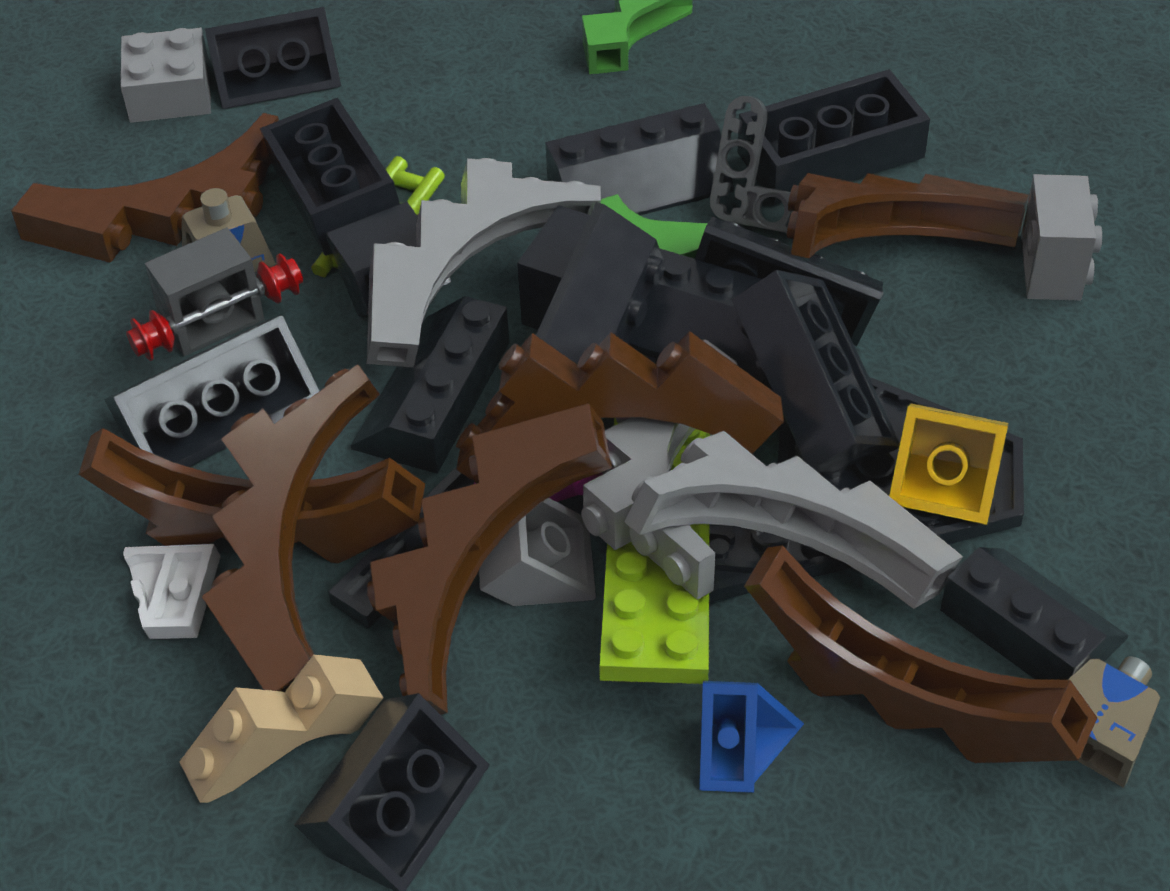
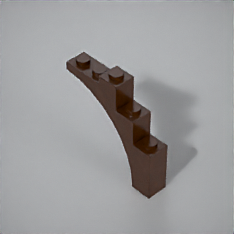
(841, 210)
(104, 219)
(685, 386)
(335, 519)
(260, 523)
(461, 527)
(981, 711)

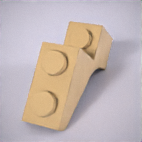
(264, 725)

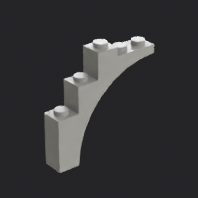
(448, 234)
(639, 450)
(790, 499)

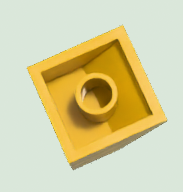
(948, 463)

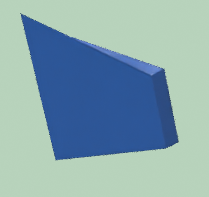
(740, 734)

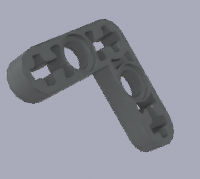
(751, 195)

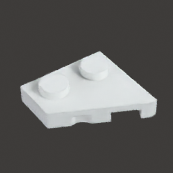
(171, 587)

